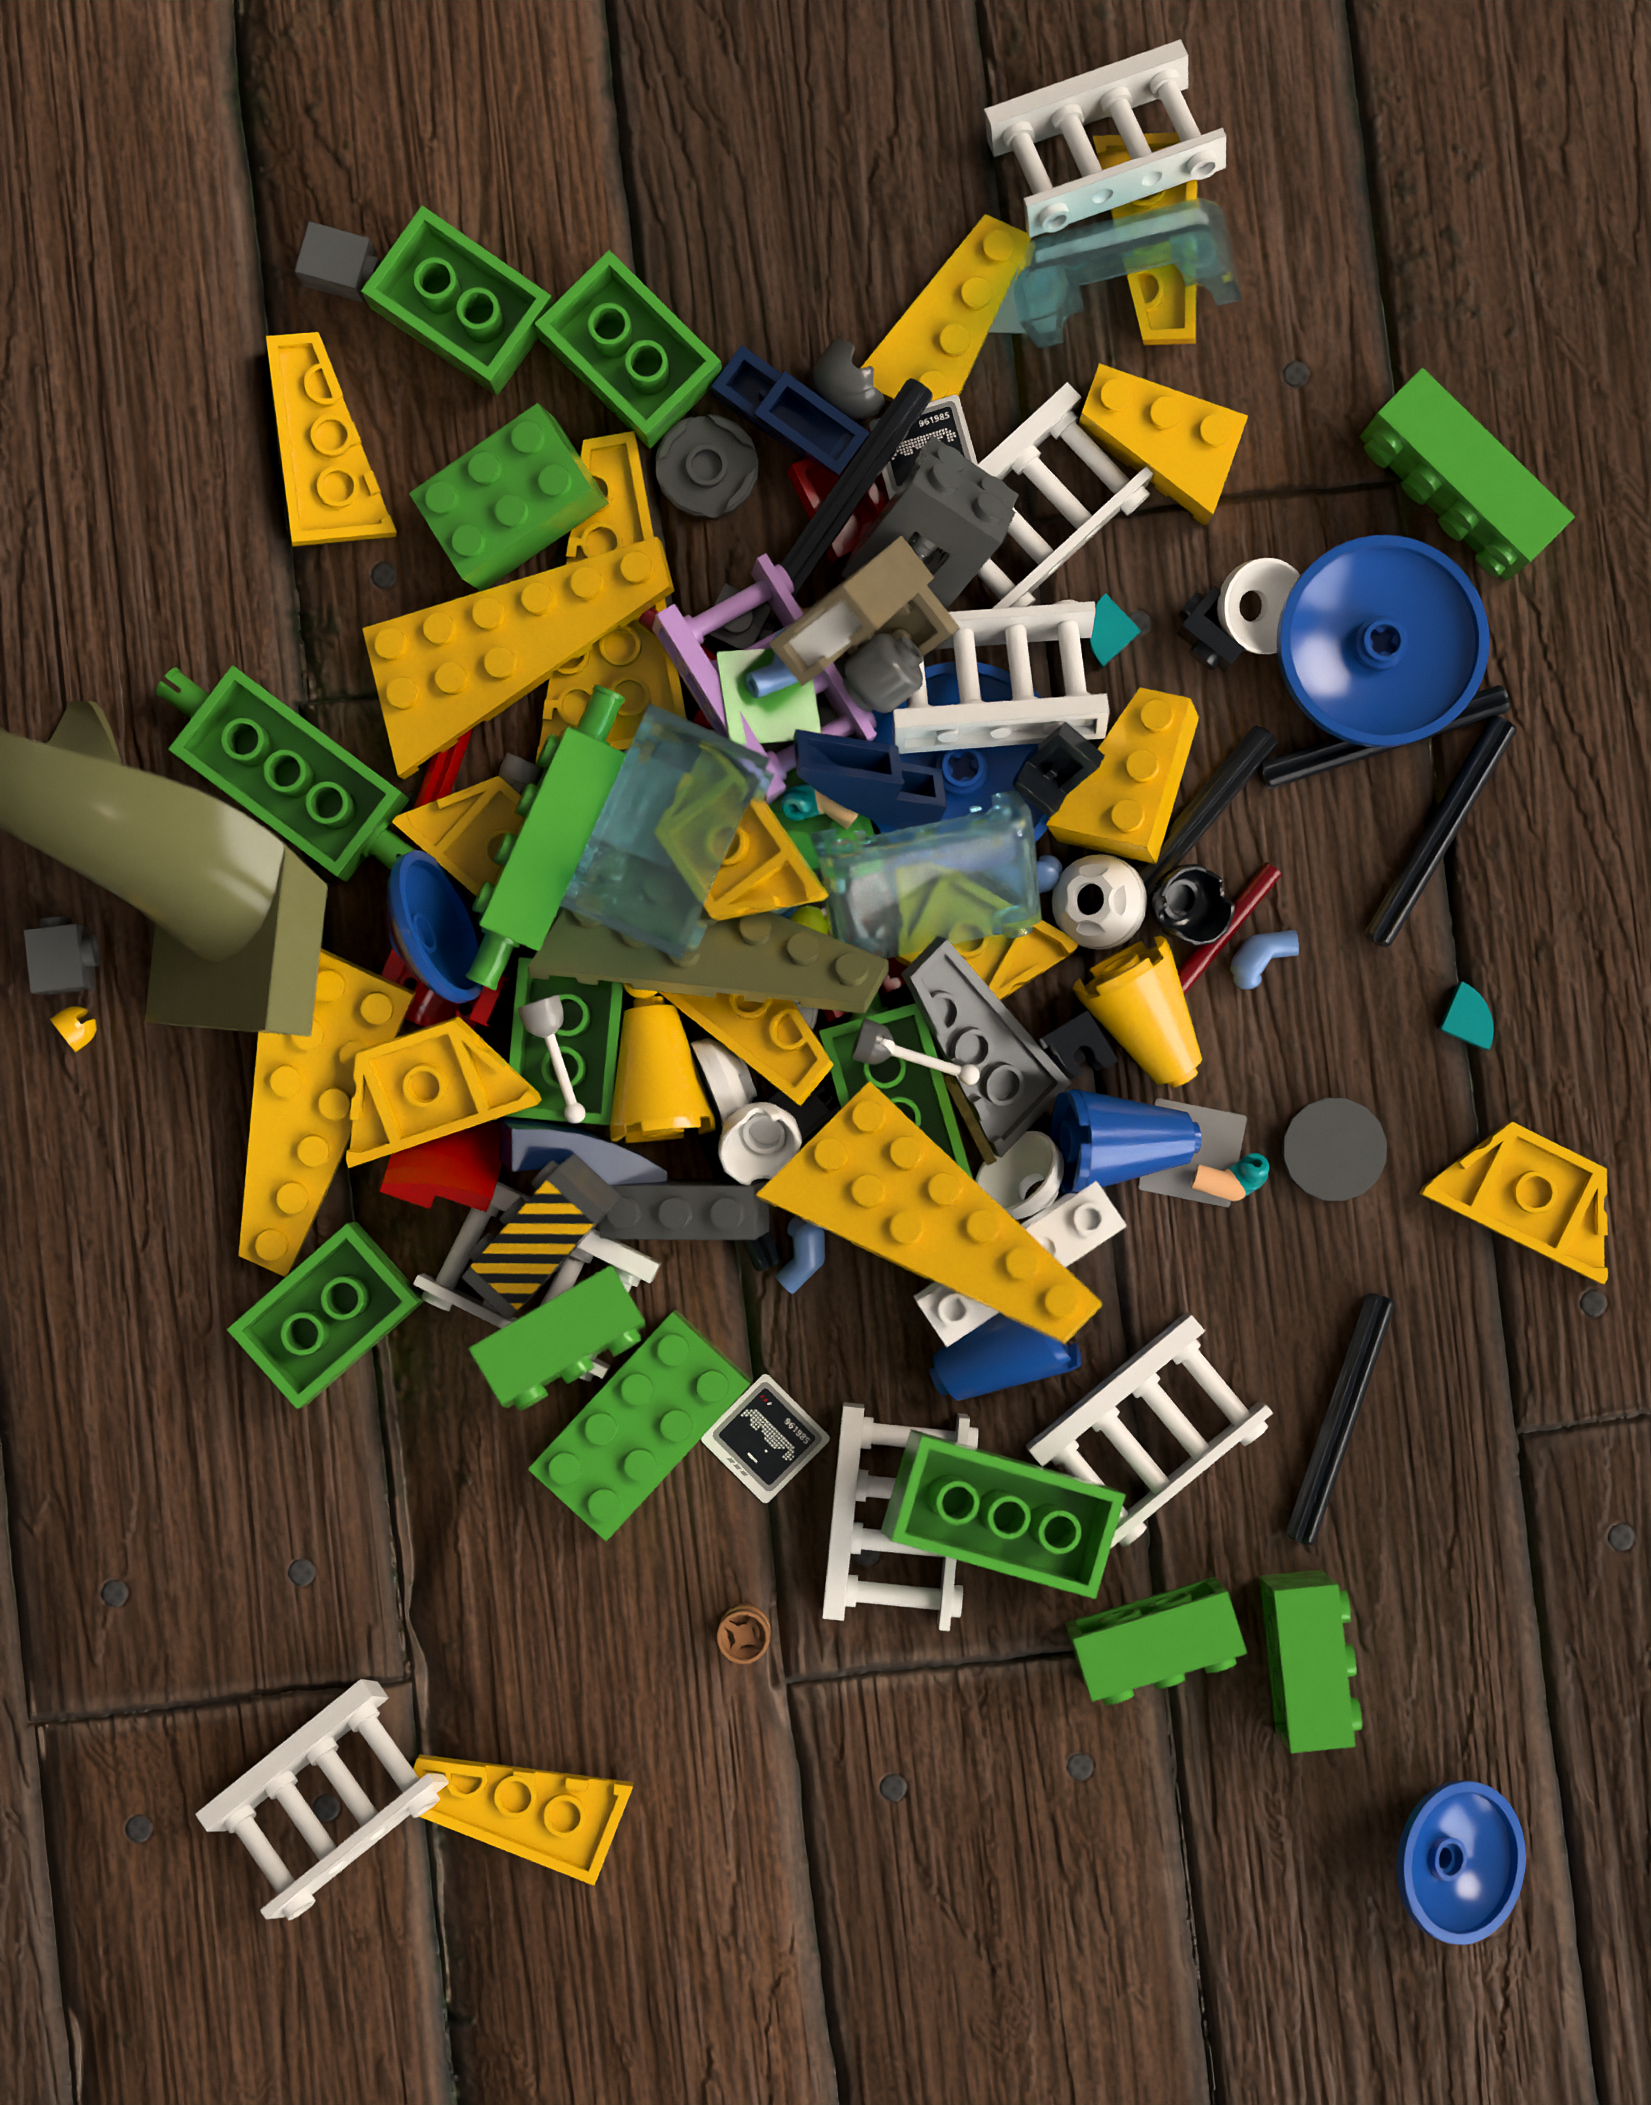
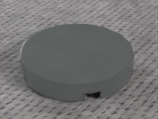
(707, 467)
(1334, 1149)

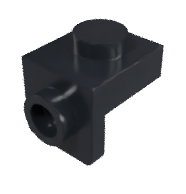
(1208, 642)
(1056, 768)

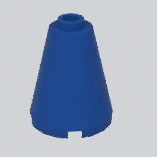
(1118, 1138)
(999, 1357)

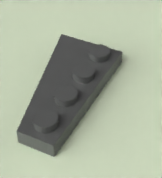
(978, 1030)

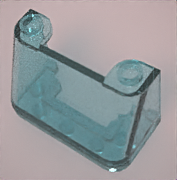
(1056, 265)
(666, 831)
(932, 880)

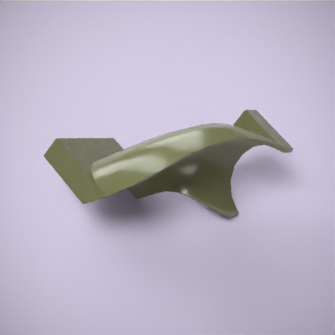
(225, 895)

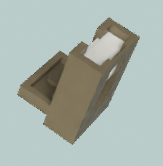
(878, 598)

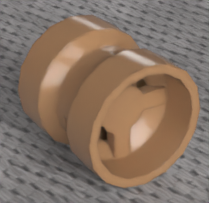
(740, 1641)

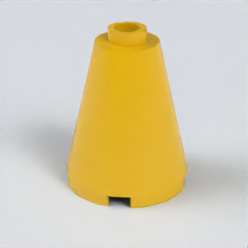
(1145, 1010)
(656, 1078)

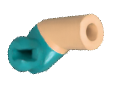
(805, 802)
(1235, 1181)

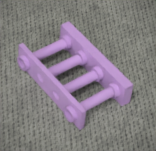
(682, 642)

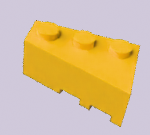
(1172, 433)
(1133, 791)

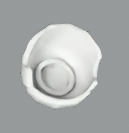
(758, 1142)

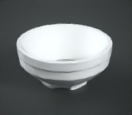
(1272, 582)
(1122, 907)
(724, 1076)
(1025, 1163)

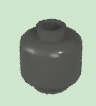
(883, 673)

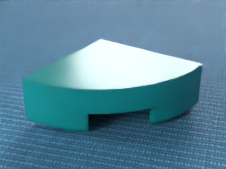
(1111, 631)
(1468, 1018)

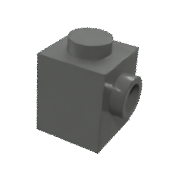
(336, 261)
(745, 629)
(60, 957)

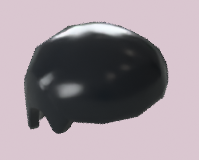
(1191, 905)

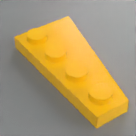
(1159, 294)
(952, 315)
(322, 458)
(530, 1812)

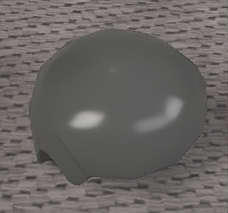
(844, 384)

